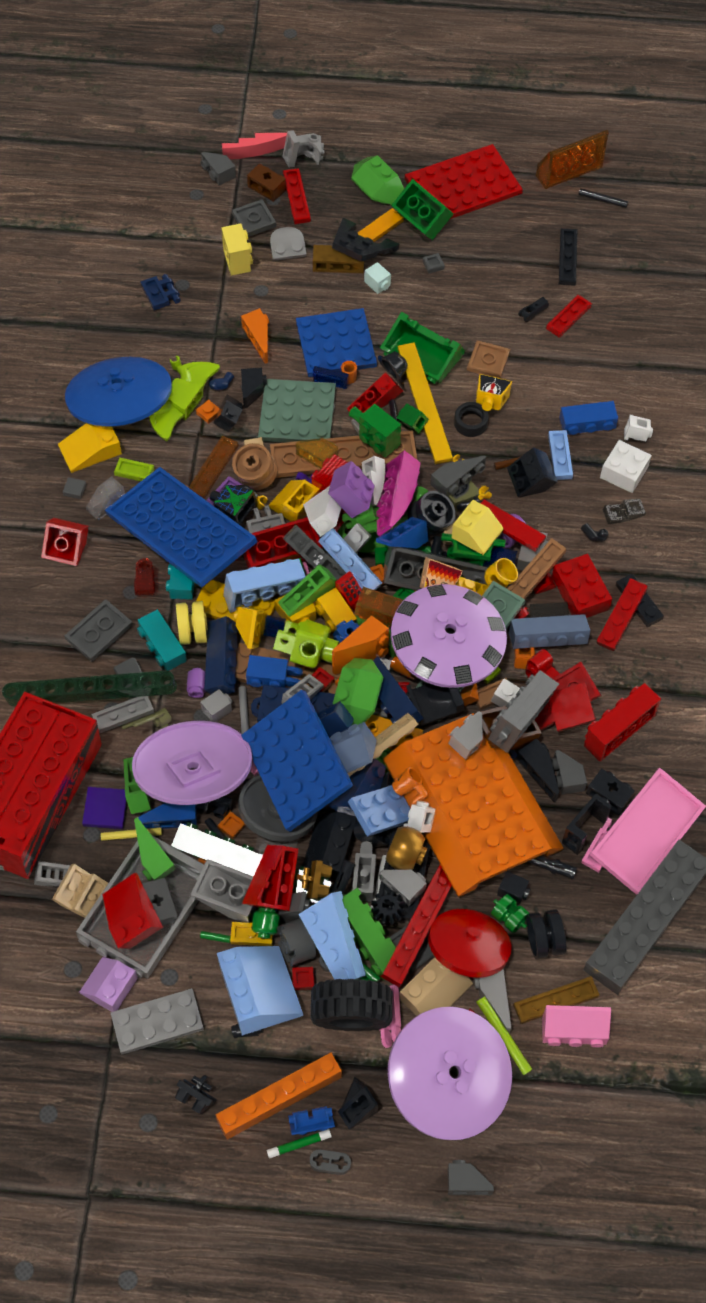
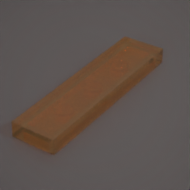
(213, 466)

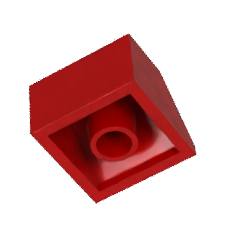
(64, 541)

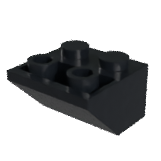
(532, 473)

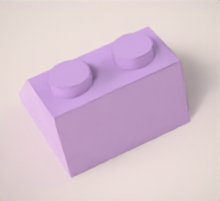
(109, 983)

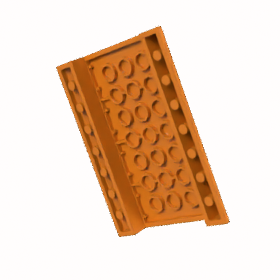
(482, 805)

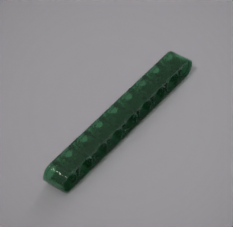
(98, 683)

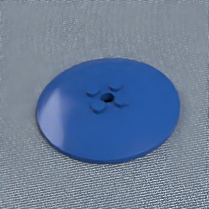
(118, 391)

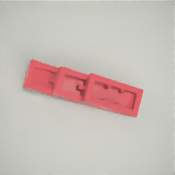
(252, 147)

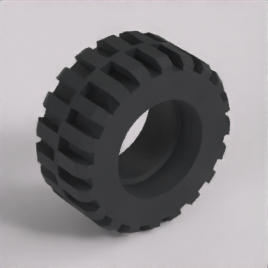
(351, 1005)

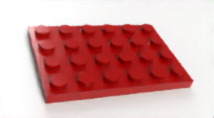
(468, 180)

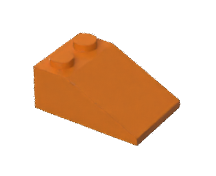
(365, 642)

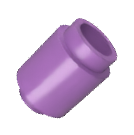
(196, 683)

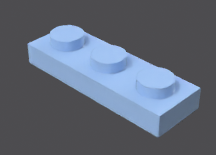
(560, 454)

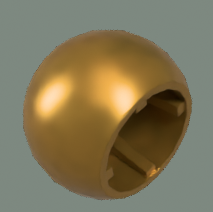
(406, 849)

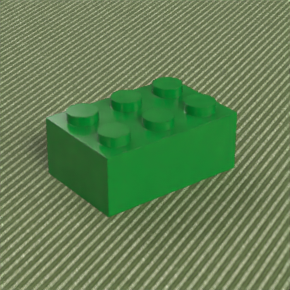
(422, 209)

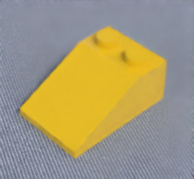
(89, 446)

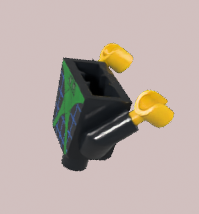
(237, 501)

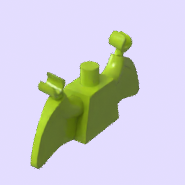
(184, 395)

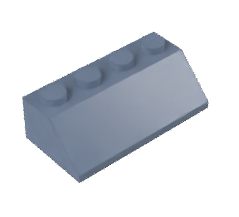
(354, 746)

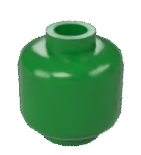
(265, 922)

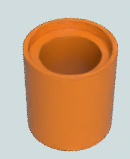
(350, 368)

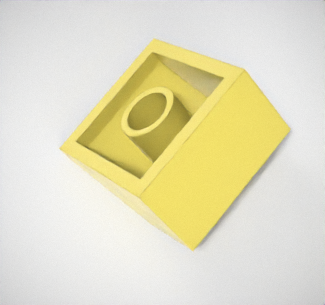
(476, 527)

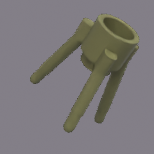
(159, 718)

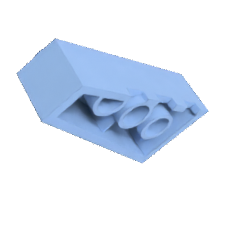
(261, 583)
(333, 937)

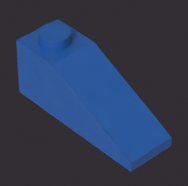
(408, 534)
(169, 816)

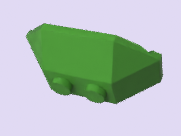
(377, 180)
(359, 688)

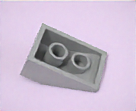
(224, 890)

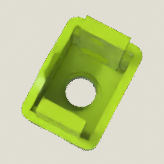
(308, 644)

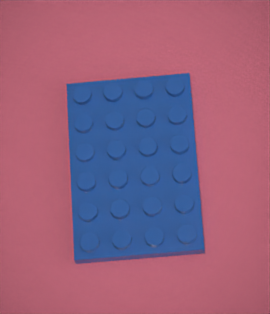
(296, 760)

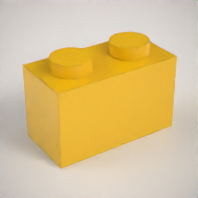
(334, 609)

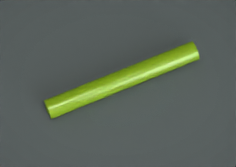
(511, 1046)

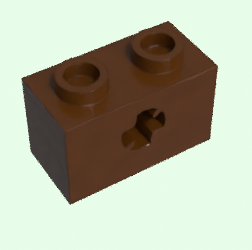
(266, 182)

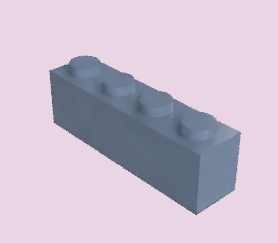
(549, 631)

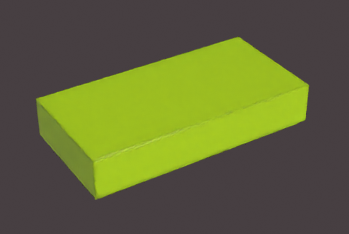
(133, 469)

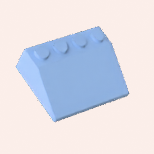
(259, 987)

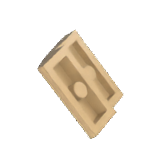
(79, 890)

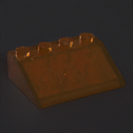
(572, 160)

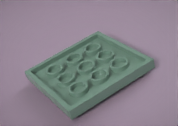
(296, 410)

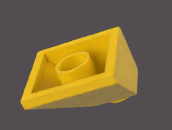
(249, 625)

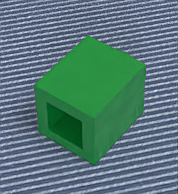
(412, 418)

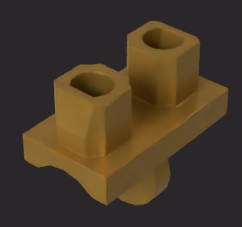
(317, 871)

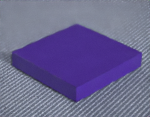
(104, 808)

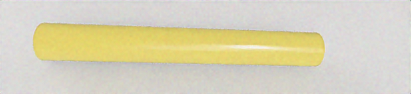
(128, 834)

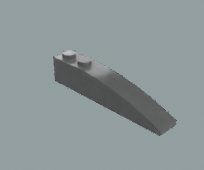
(405, 566)

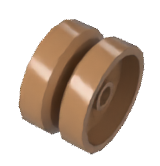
(254, 466)

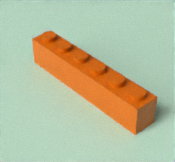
(278, 1096)

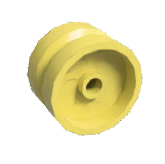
(192, 622)

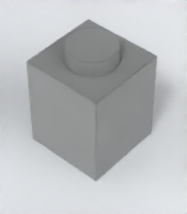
(216, 706)

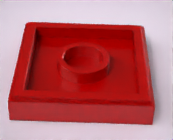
(572, 707)

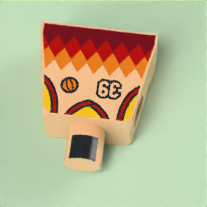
(438, 573)

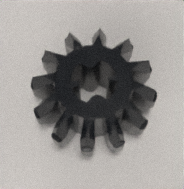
(393, 902)

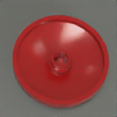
(469, 943)

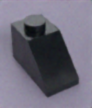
(252, 385)
(228, 413)

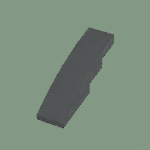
(312, 552)

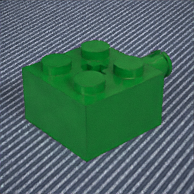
(377, 429)

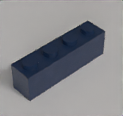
(221, 656)
(393, 697)

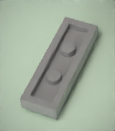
(123, 713)

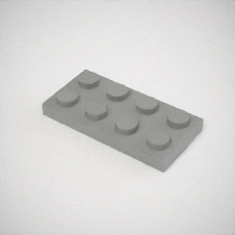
(156, 1021)

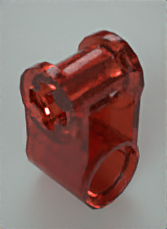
(144, 580)

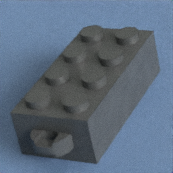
(522, 710)

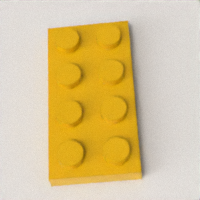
(216, 606)

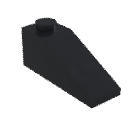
(537, 762)

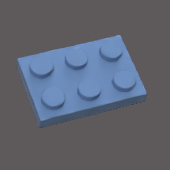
(380, 810)

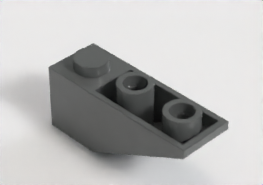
(455, 474)

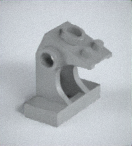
(303, 144)

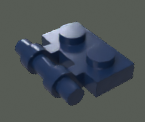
(154, 291)

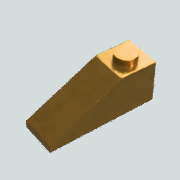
(330, 260)

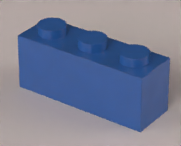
(588, 417)

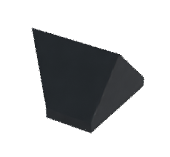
(358, 1105)

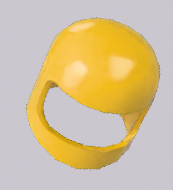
(502, 572)

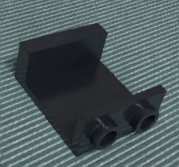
(435, 702)
(574, 837)

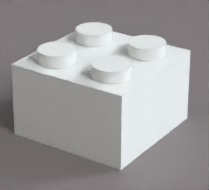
(625, 466)

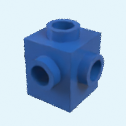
(342, 628)

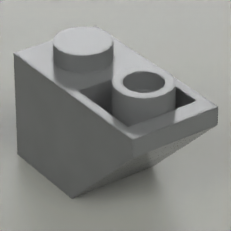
(218, 166)
(569, 772)
(298, 904)

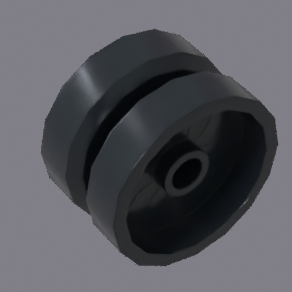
(434, 509)
(546, 934)

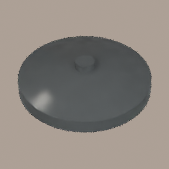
(262, 817)

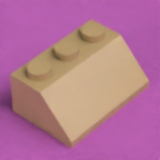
(434, 988)

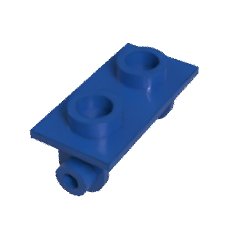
(321, 1120)

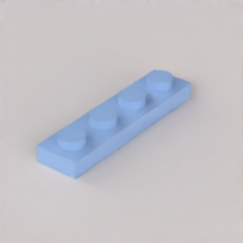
(349, 560)

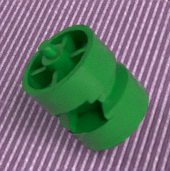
(512, 915)

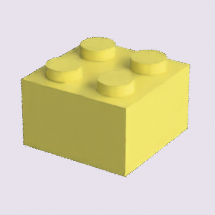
(236, 249)

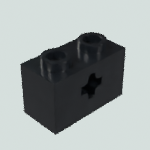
(602, 786)

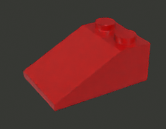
(130, 913)

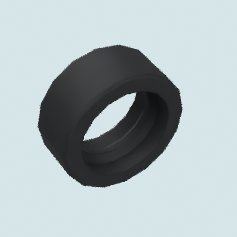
(470, 430)

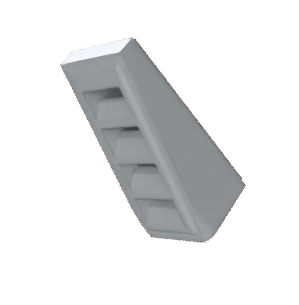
(303, 684)
(48, 867)

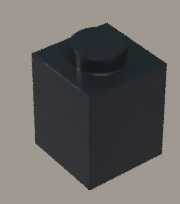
(514, 886)

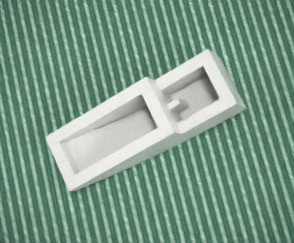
(375, 471)

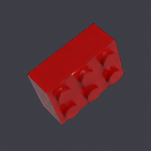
(581, 586)

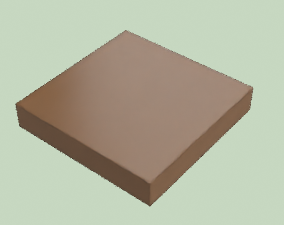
(488, 359)

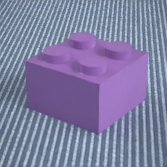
(351, 489)

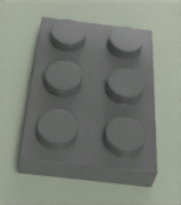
(98, 630)

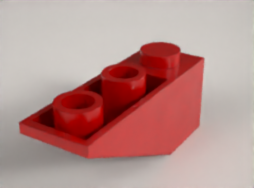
(378, 393)

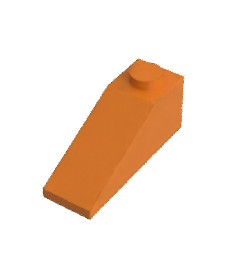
(256, 327)

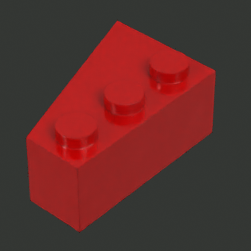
(273, 879)

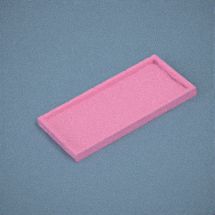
(647, 830)

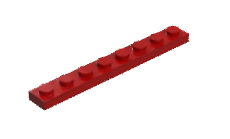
(417, 928)

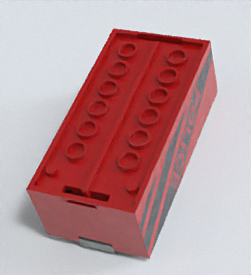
(41, 768)

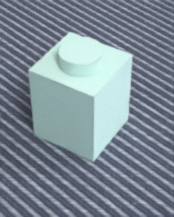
(377, 278)

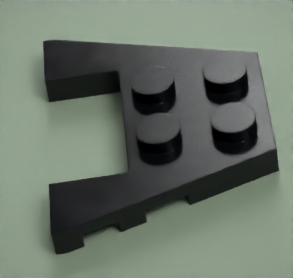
(358, 247)

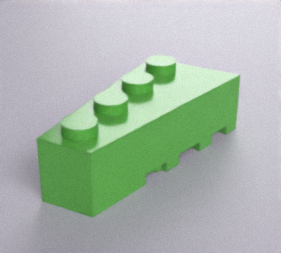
(368, 933)

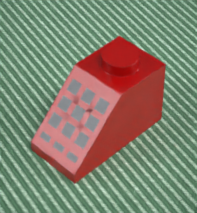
(349, 589)

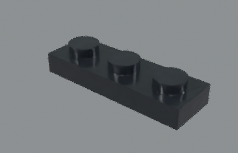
(647, 609)

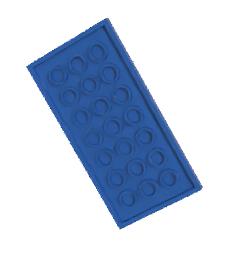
(181, 526)

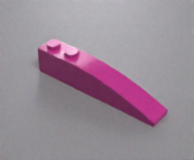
(398, 490)

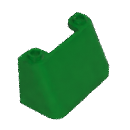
(435, 352)

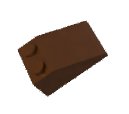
(488, 719)

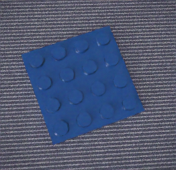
(336, 338)

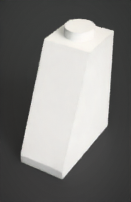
(322, 512)

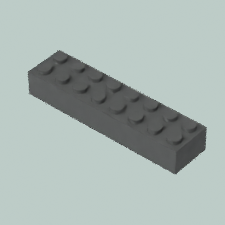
(647, 917)

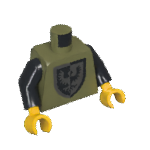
(467, 493)

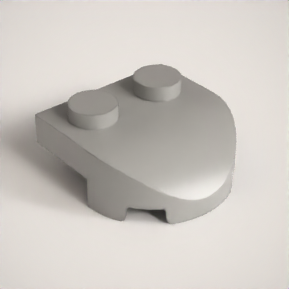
(287, 244)

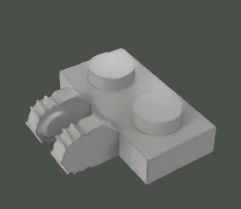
(266, 522)

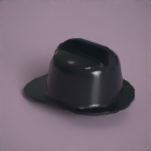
(394, 365)

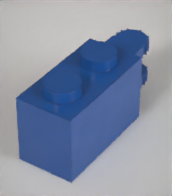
(271, 672)

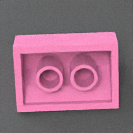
(576, 1025)

